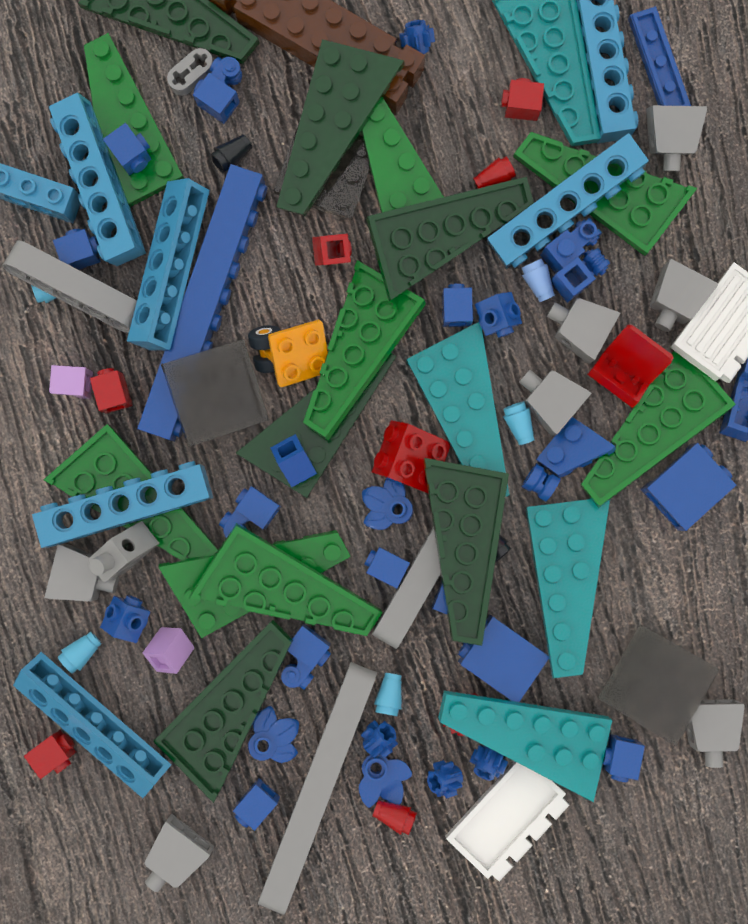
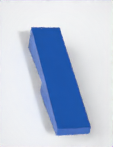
(736, 420)

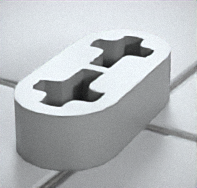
(188, 70)

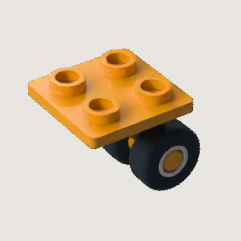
(290, 353)

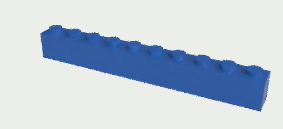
(207, 289)

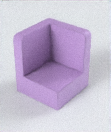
(71, 381)
(168, 650)

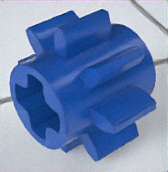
(417, 36)
(379, 739)
(488, 763)
(445, 779)

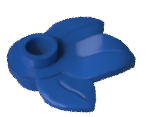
(383, 502)
(277, 735)
(384, 782)

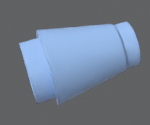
(538, 279)

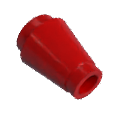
(497, 172)
(395, 816)

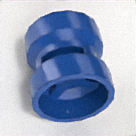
(541, 482)

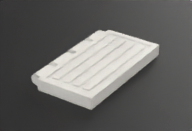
(719, 331)
(504, 818)

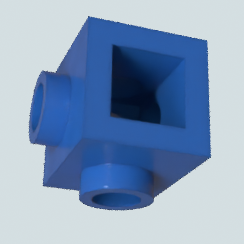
(498, 314)
(125, 618)

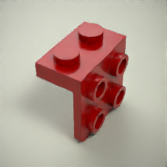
(630, 365)
(404, 452)

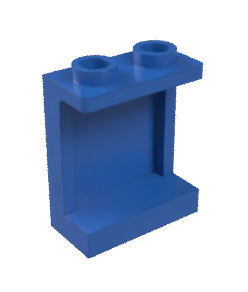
(689, 487)
(503, 660)

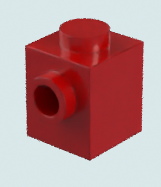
(523, 99)
(332, 249)
(110, 390)
(51, 754)

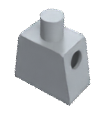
(674, 132)
(679, 294)
(583, 327)
(553, 399)
(114, 560)
(72, 577)
(716, 729)
(175, 854)

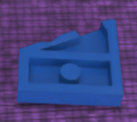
(573, 448)

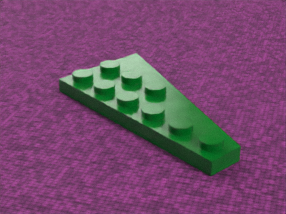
(120, 102)
(394, 163)
(634, 214)
(360, 344)
(665, 418)
(109, 462)
(316, 550)
(273, 583)

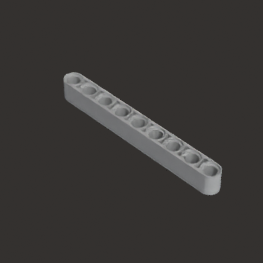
(317, 788)

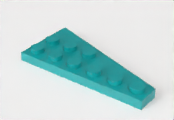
(554, 51)
(461, 397)
(567, 560)
(547, 740)

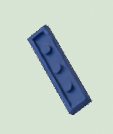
(658, 58)

